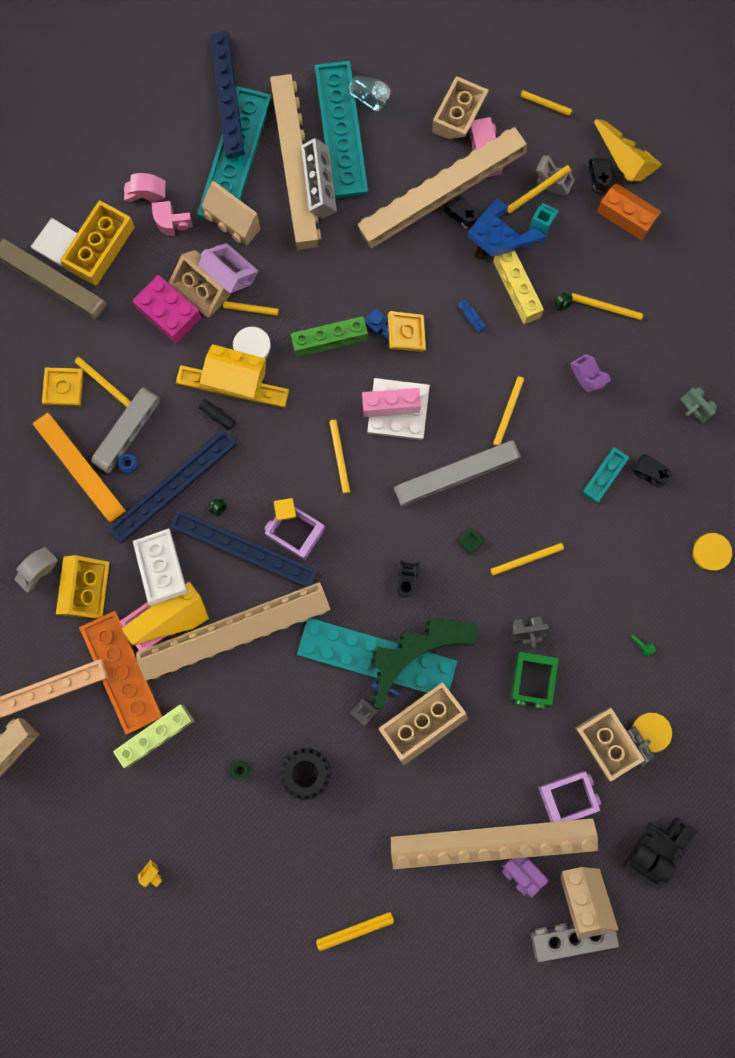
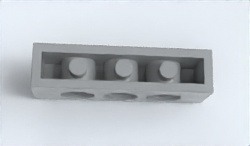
(318, 178)
(565, 948)

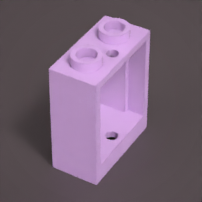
(228, 267)
(310, 542)
(545, 791)

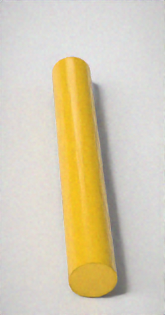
(546, 103)
(251, 308)

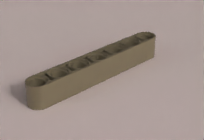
(51, 280)

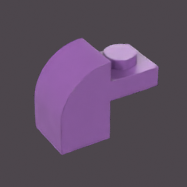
(588, 373)

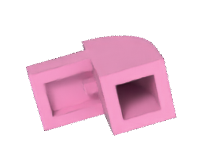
(144, 186)
(167, 221)

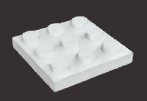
(401, 425)

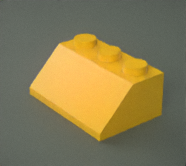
(233, 372)
(82, 587)

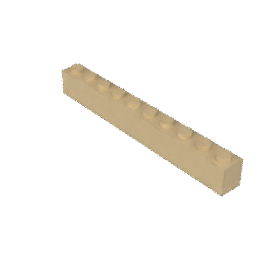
(291, 140)
(442, 187)
(232, 631)
(494, 843)

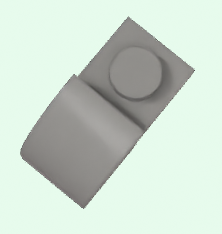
(546, 169)
(34, 567)

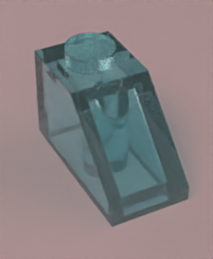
(370, 91)

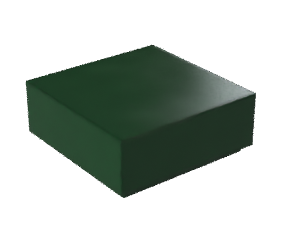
(470, 541)

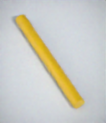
(538, 189)
(606, 306)
(102, 381)
(508, 412)
(339, 456)
(527, 559)

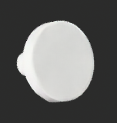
(252, 341)

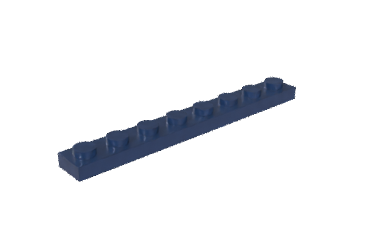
(227, 94)
(172, 486)
(243, 549)

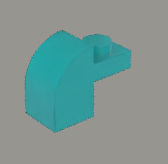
(543, 218)

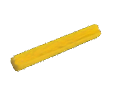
(355, 931)

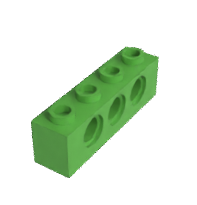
(329, 337)

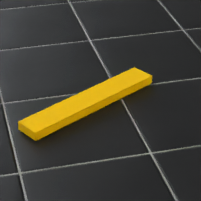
(266, 393)

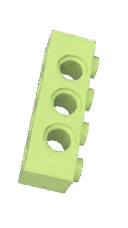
(153, 736)

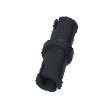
(217, 414)

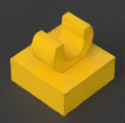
(149, 874)

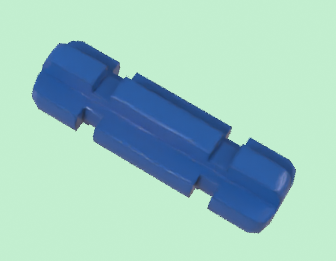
(472, 315)

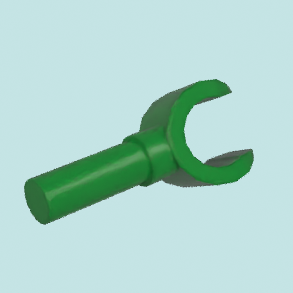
(648, 649)

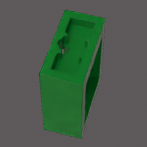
(539, 660)

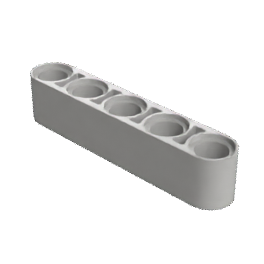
(125, 430)

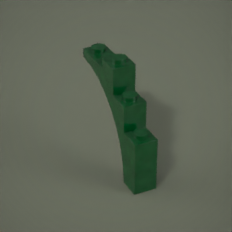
(440, 633)

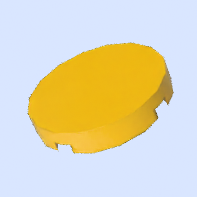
(712, 552)
(656, 729)

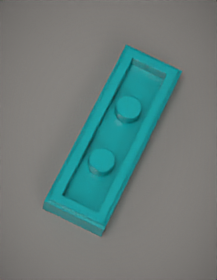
(605, 475)

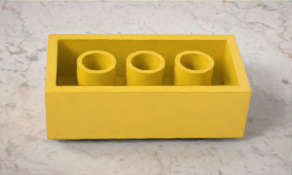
(97, 243)

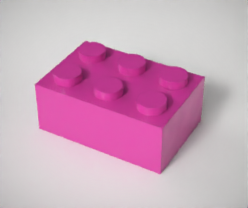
(167, 309)

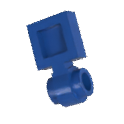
(378, 322)

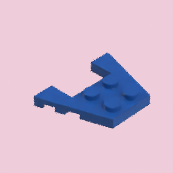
(496, 236)

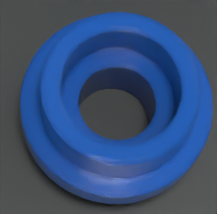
(123, 459)

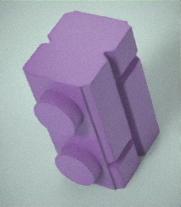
(526, 874)

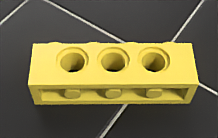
(518, 286)

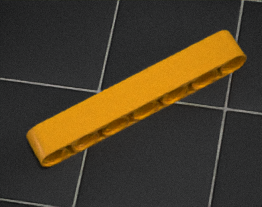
(79, 467)

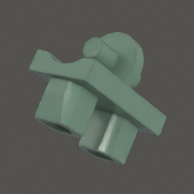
(697, 405)

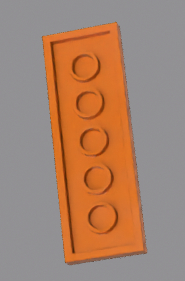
(125, 682)

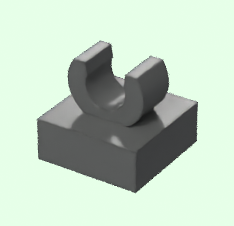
(363, 712)

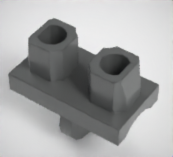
(531, 634)
(641, 744)

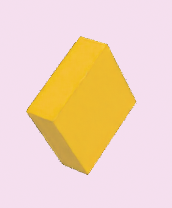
(284, 509)

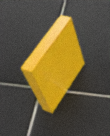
(406, 331)
(62, 387)

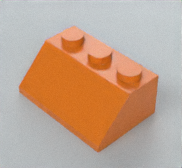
(628, 211)

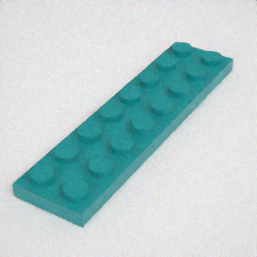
(341, 129)
(233, 172)
(355, 650)

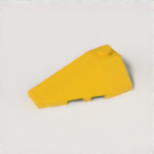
(630, 160)
(168, 618)

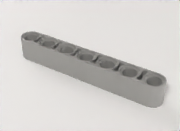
(457, 473)

